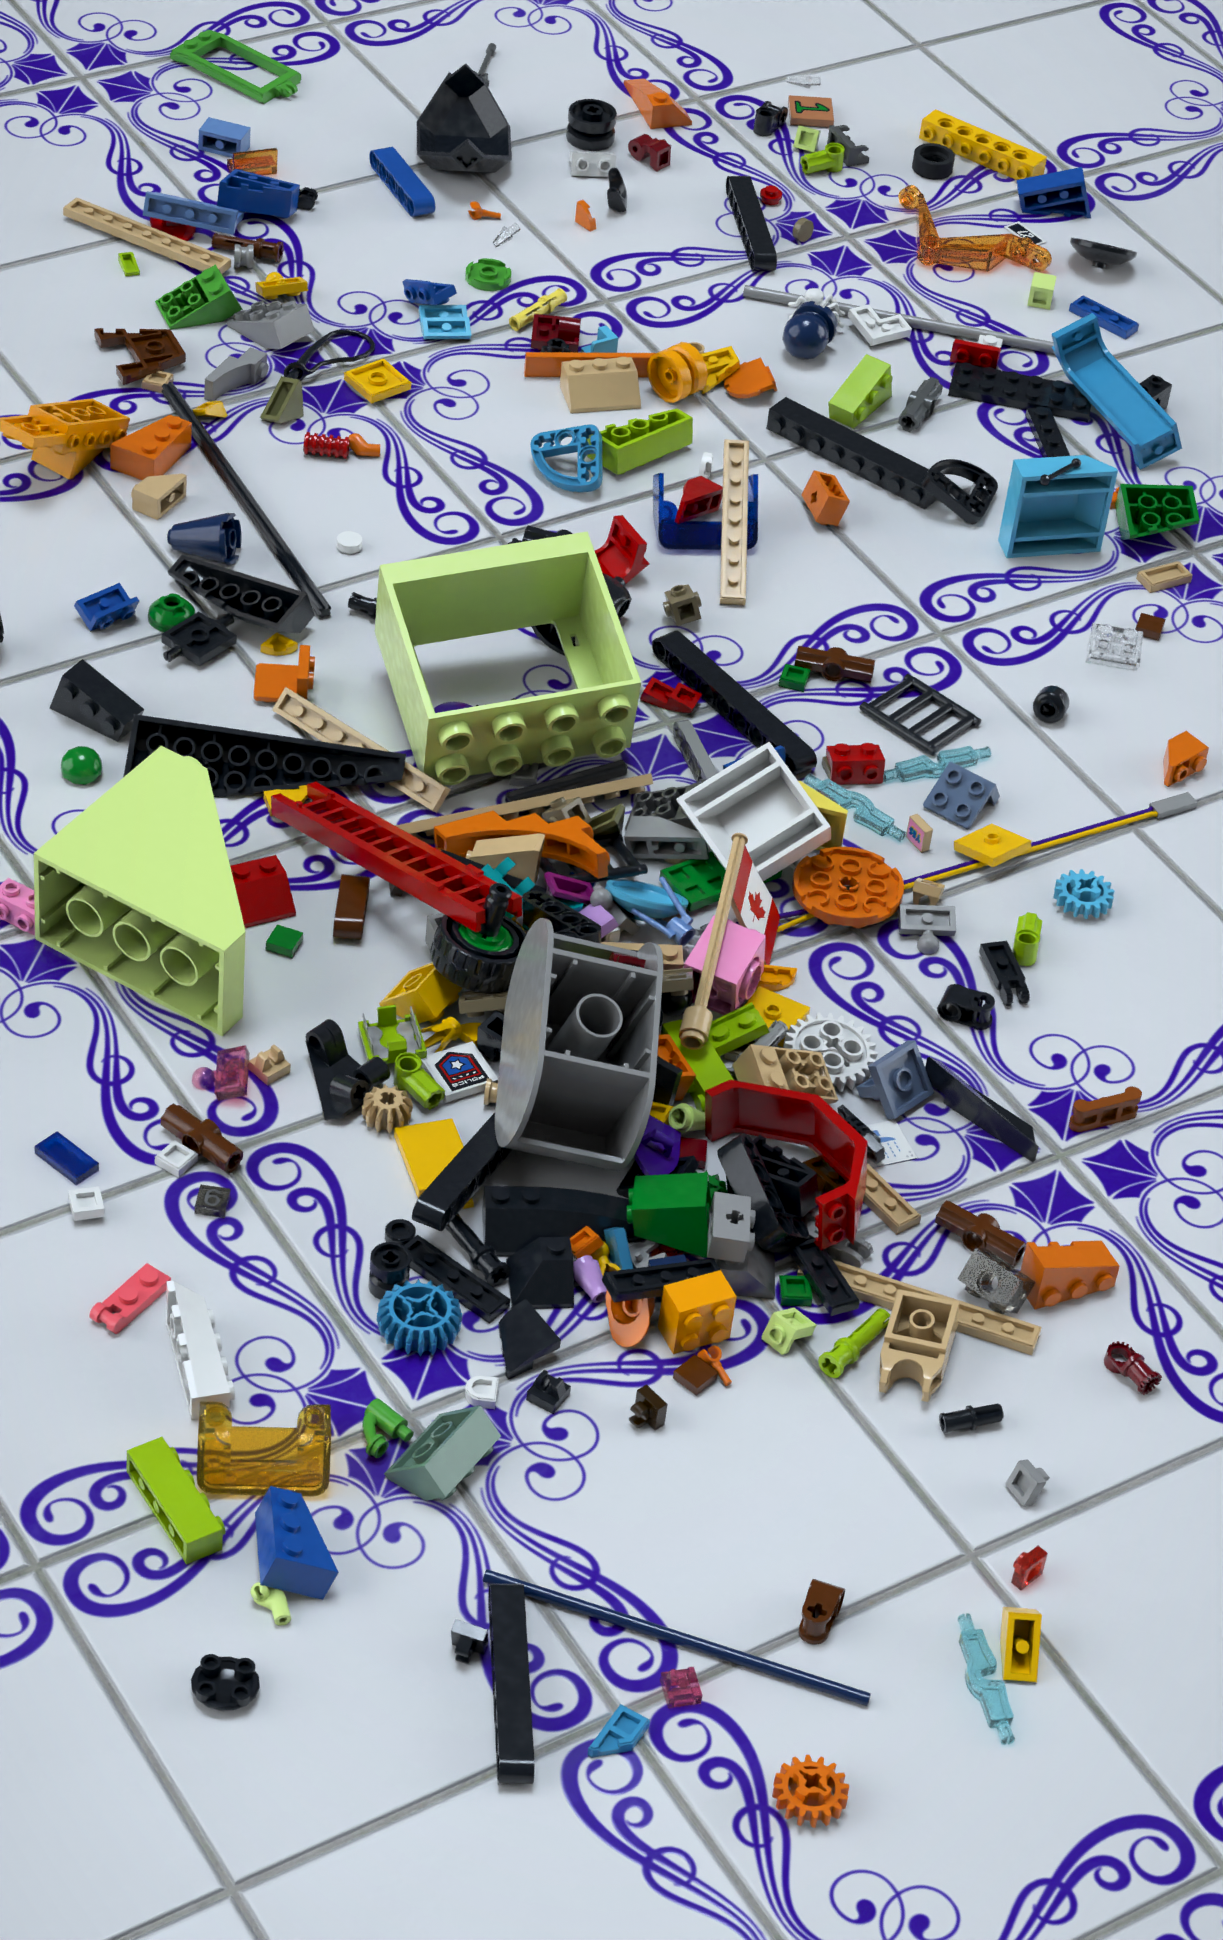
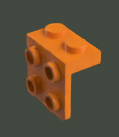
(273, 678)

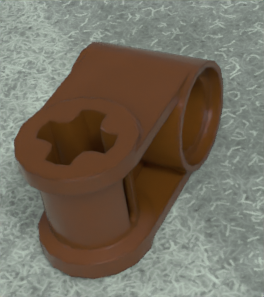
(819, 1611)

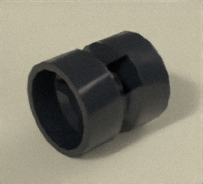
(388, 1266)

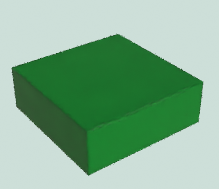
(794, 677)
(284, 940)
(794, 1291)

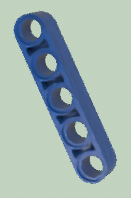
(402, 181)

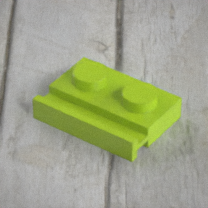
(737, 1029)

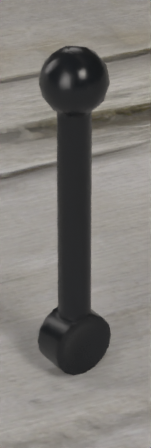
(1045, 479)

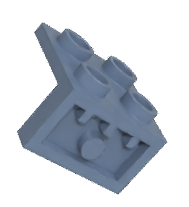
(960, 795)

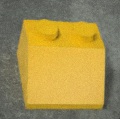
(424, 991)

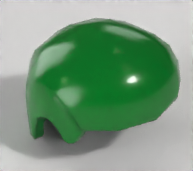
(81, 765)

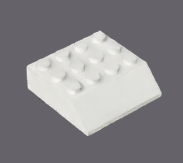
(763, 803)

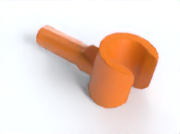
(479, 212)
(716, 1354)

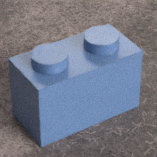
(223, 137)

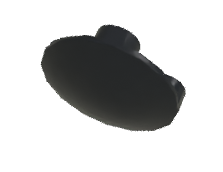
(225, 1682)

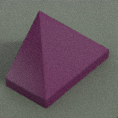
(568, 888)

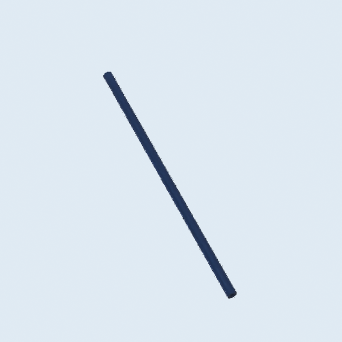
(683, 1639)

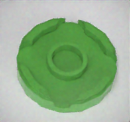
(488, 275)

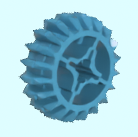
(419, 1317)

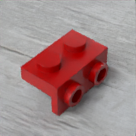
(975, 353)
(856, 763)

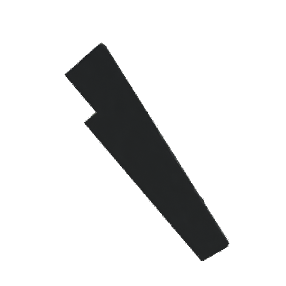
(982, 1110)

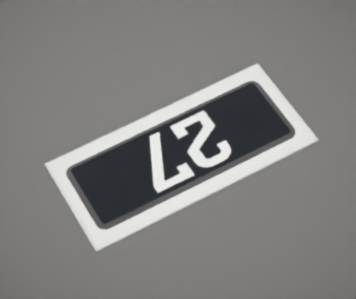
(1022, 231)

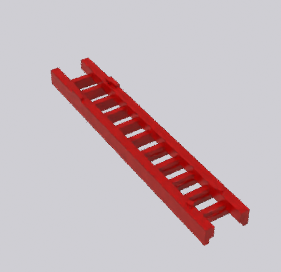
(392, 854)

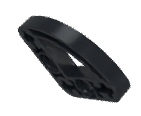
(941, 487)

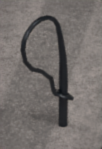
(299, 366)

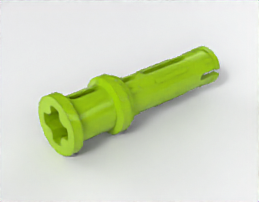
(848, 1349)

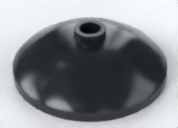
(1102, 253)

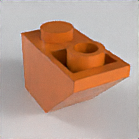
(1183, 757)

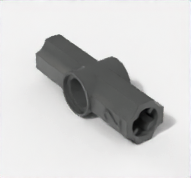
(920, 404)

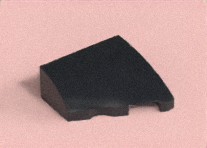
(525, 1338)

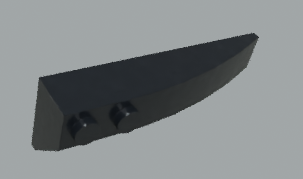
(245, 595)
(522, 1214)

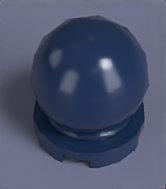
(809, 330)

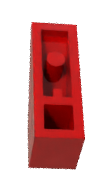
(698, 499)

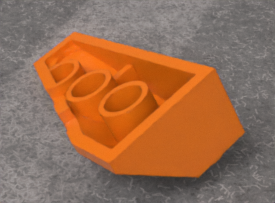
(656, 105)

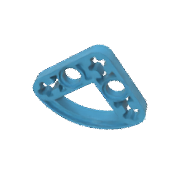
(578, 444)

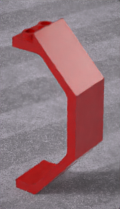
(803, 1121)

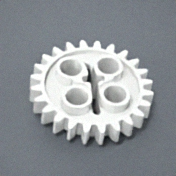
(842, 1047)

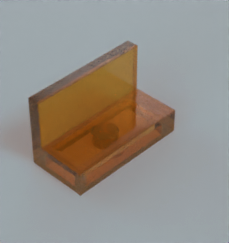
(257, 161)

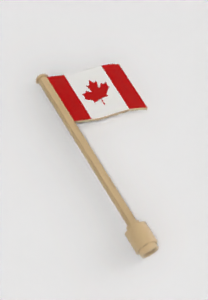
(754, 910)

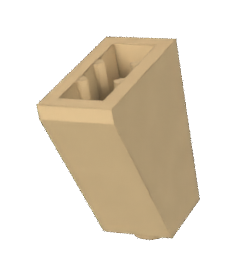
(522, 850)

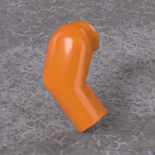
(361, 447)

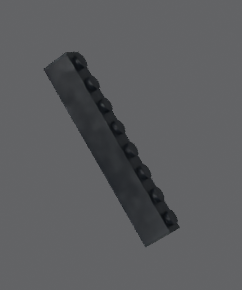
(850, 451)

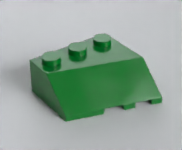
(1154, 509)

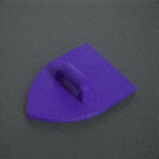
(658, 1148)

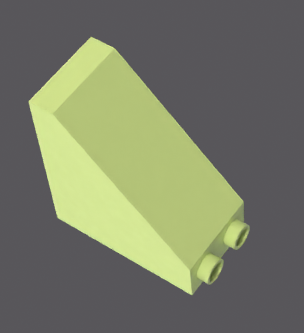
(149, 892)

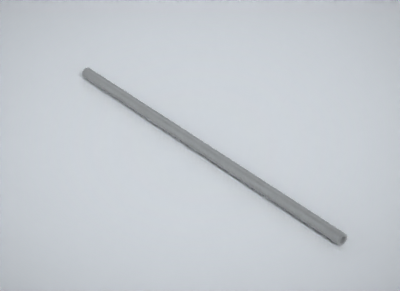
(913, 321)

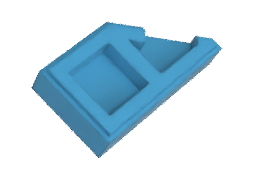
(618, 1247)
(619, 1733)

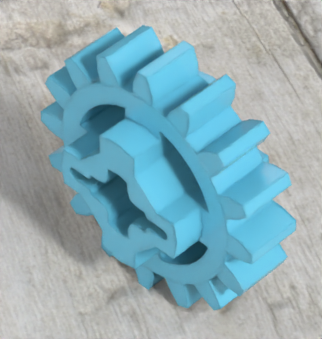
(1083, 894)

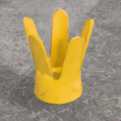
(446, 1031)

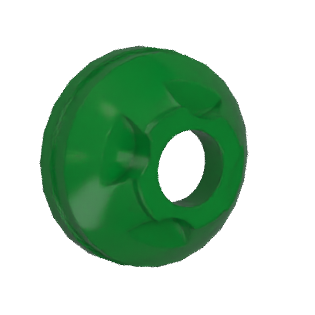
(165, 617)

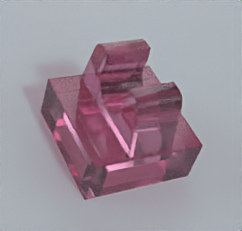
(681, 1687)

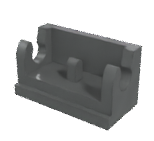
(852, 154)

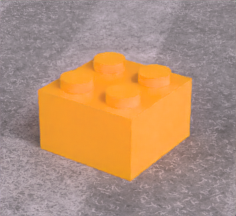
(697, 1312)

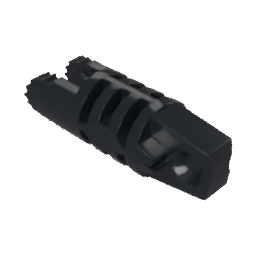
(875, 1150)

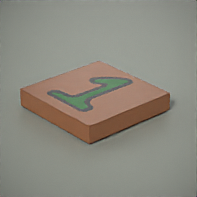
(810, 111)

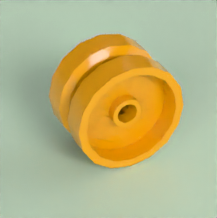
(677, 372)

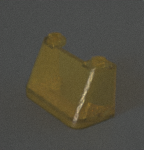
(254, 1458)

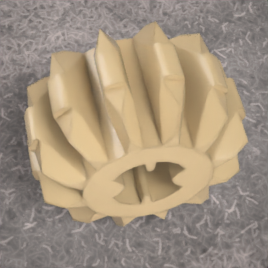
(387, 1108)

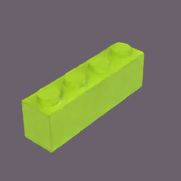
(704, 1062)
(175, 1500)

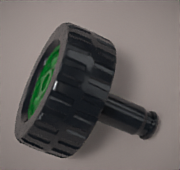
(483, 958)

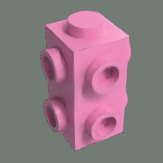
(17, 905)

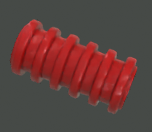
(326, 445)

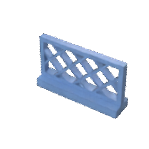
(191, 212)

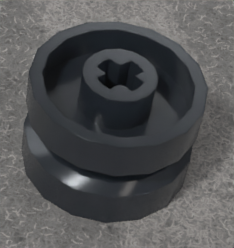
(591, 124)

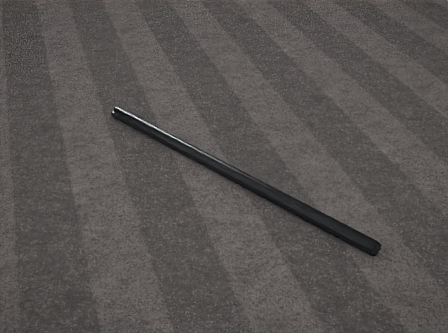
(247, 501)

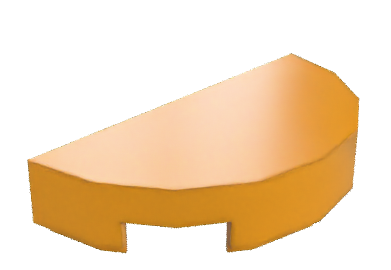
(777, 977)

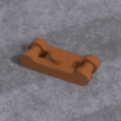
(1105, 1110)

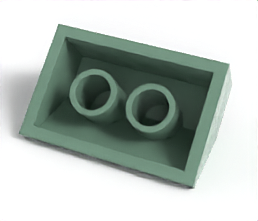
(445, 1453)

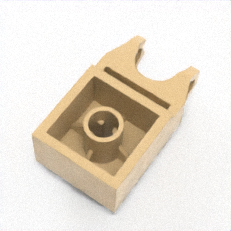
(918, 1341)

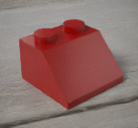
(263, 891)

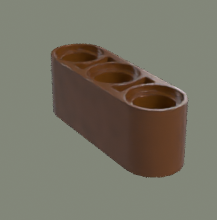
(351, 907)

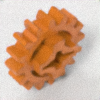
(811, 1791)

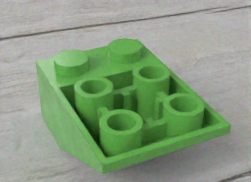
(199, 301)

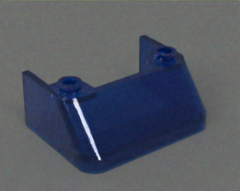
(697, 534)

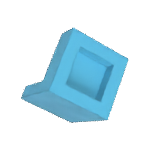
(606, 342)

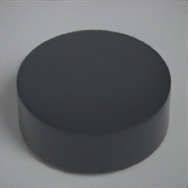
(399, 1231)

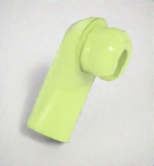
(274, 1600)

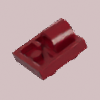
(549, 327)

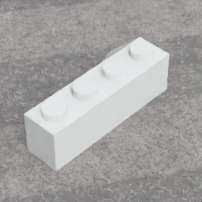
(196, 1349)

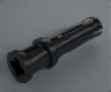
(481, 1256)

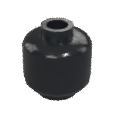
(1051, 704)

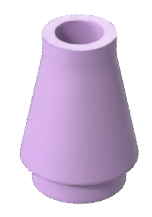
(589, 1277)

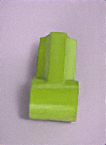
(829, 159)
(1027, 939)
(415, 1080)

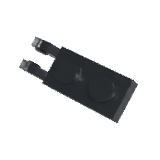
(1004, 971)

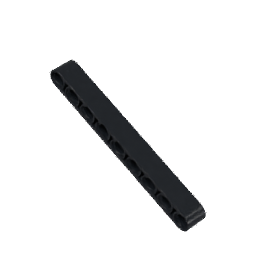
(731, 700)

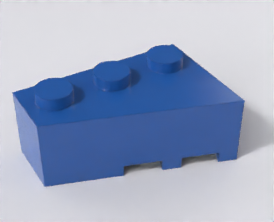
(258, 194)

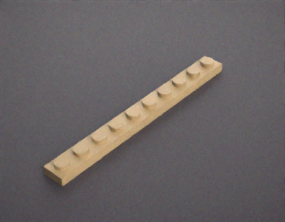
(536, 804)

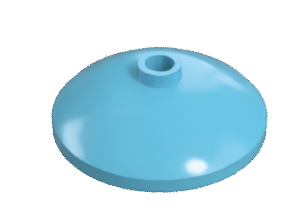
(644, 897)

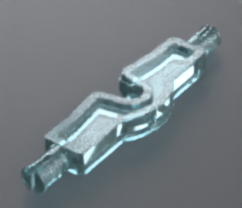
(925, 767)
(865, 814)
(990, 1693)

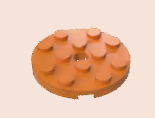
(821, 890)

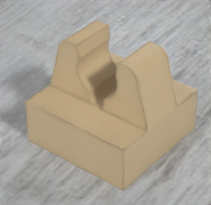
(931, 889)
(270, 1065)

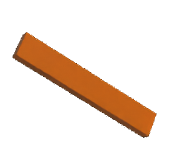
(549, 363)

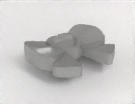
(640, 1251)

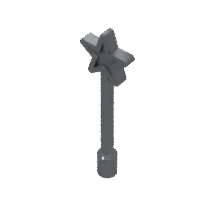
(489, 52)

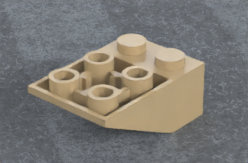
(786, 1069)

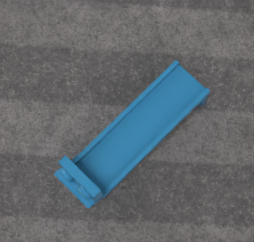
(1115, 392)

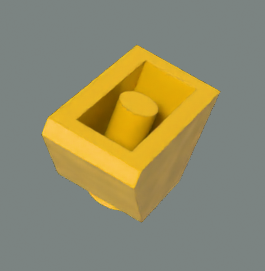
(1020, 1643)

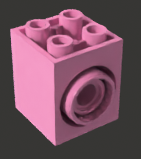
(737, 967)

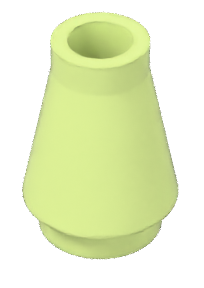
(686, 1118)

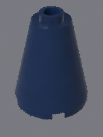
(208, 537)

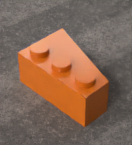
(152, 448)
(1067, 1271)

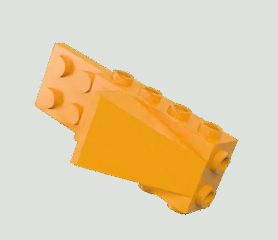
(66, 433)

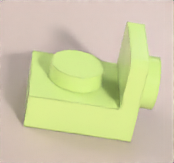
(785, 1328)

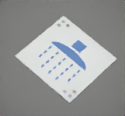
(894, 1142)

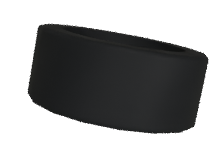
(924, 157)

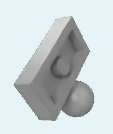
(603, 897)
(927, 921)

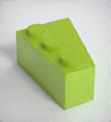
(862, 392)

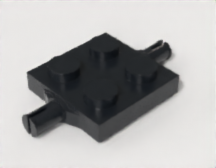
(199, 638)

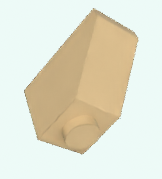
(158, 494)

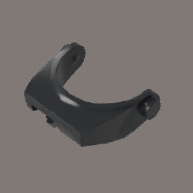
(617, 191)

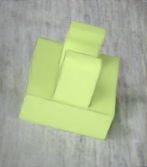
(806, 138)

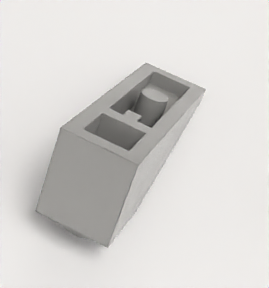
(663, 839)

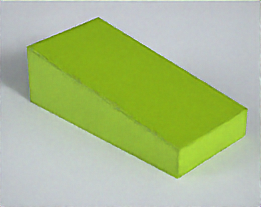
(128, 263)

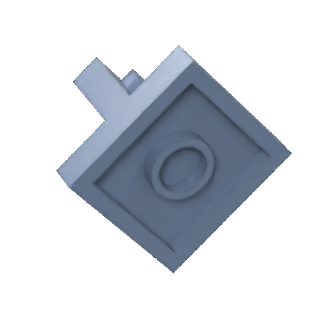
(898, 1080)

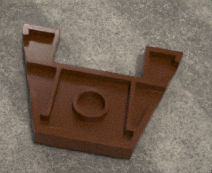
(151, 348)

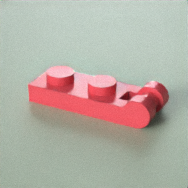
(130, 1298)

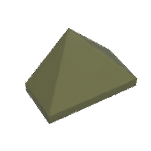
(285, 402)
(608, 822)

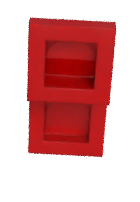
(664, 696)

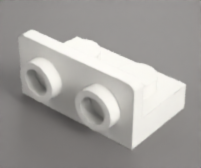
(591, 163)

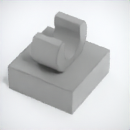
(1026, 1482)

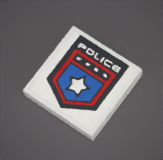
(459, 1071)

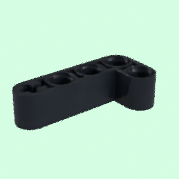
(563, 918)
(749, 1177)

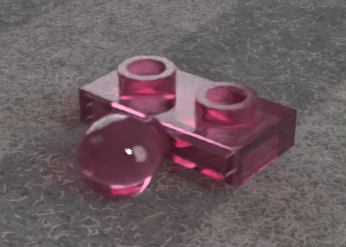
(230, 1074)

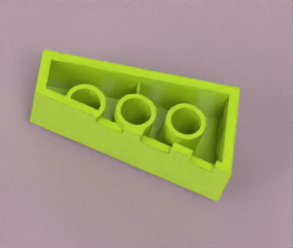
(644, 440)

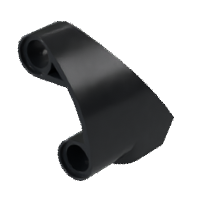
(337, 1075)

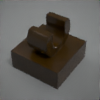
(648, 1409)

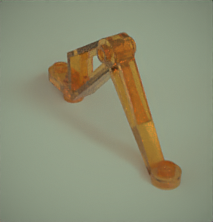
(969, 252)

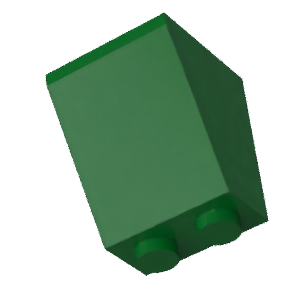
(672, 1210)

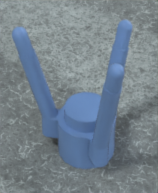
(676, 929)

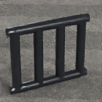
(926, 696)
(633, 867)

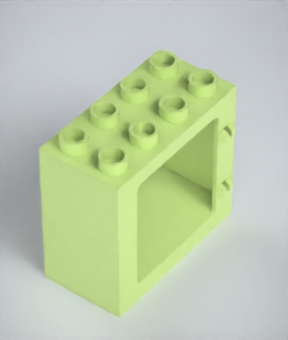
(496, 592)

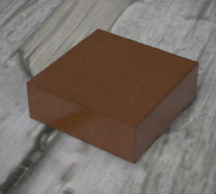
(1150, 626)
(695, 1375)

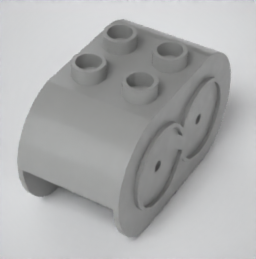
(578, 1049)

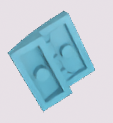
(444, 322)

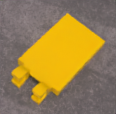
(428, 1150)

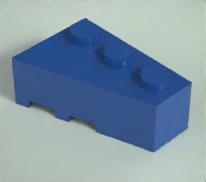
(1055, 193)
(291, 1546)

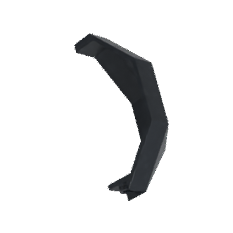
(464, 126)

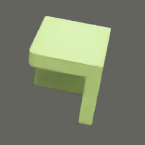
(1041, 290)

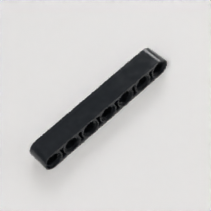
(751, 223)
(460, 1178)
(511, 1684)

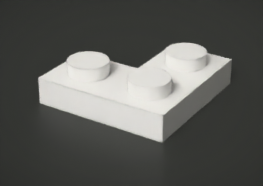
(876, 329)

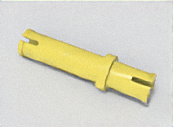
(525, 316)

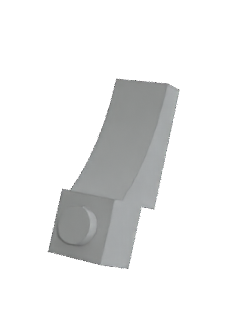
(235, 373)

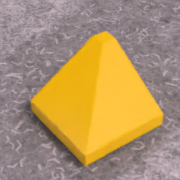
(211, 409)

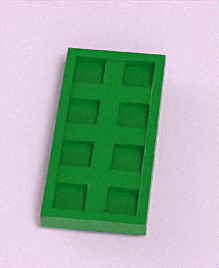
(699, 880)

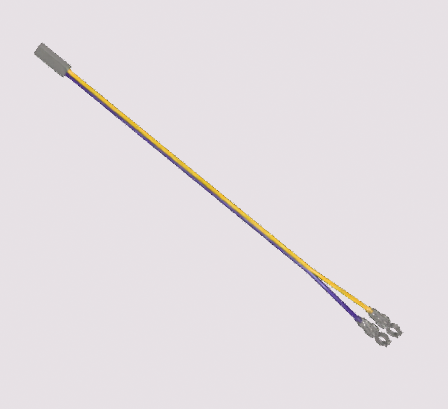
(1158, 809)

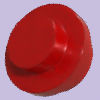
(770, 195)

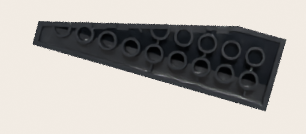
(260, 762)

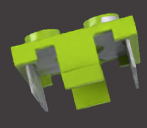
(391, 1036)

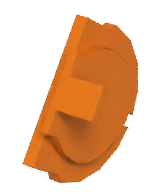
(750, 380)

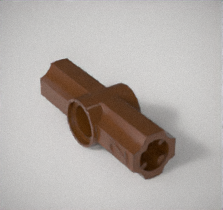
(835, 664)
(202, 1137)
(980, 1232)

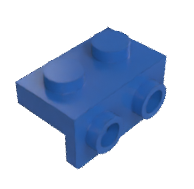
(428, 292)
(105, 607)

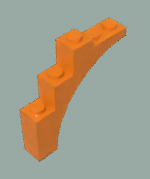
(564, 841)

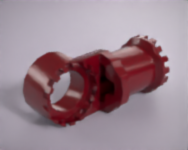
(1134, 1367)

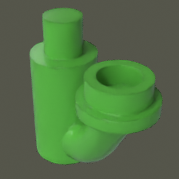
(386, 1419)

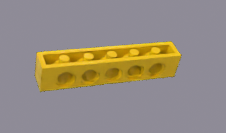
(982, 146)

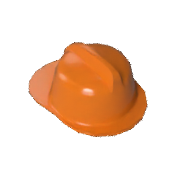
(629, 1319)

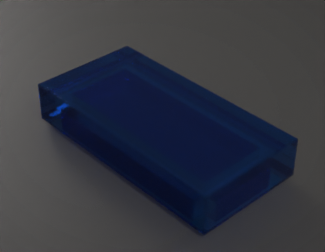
(66, 1158)

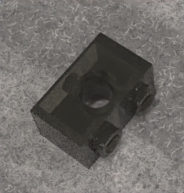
(1012, 1284)

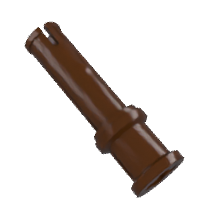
(261, 247)

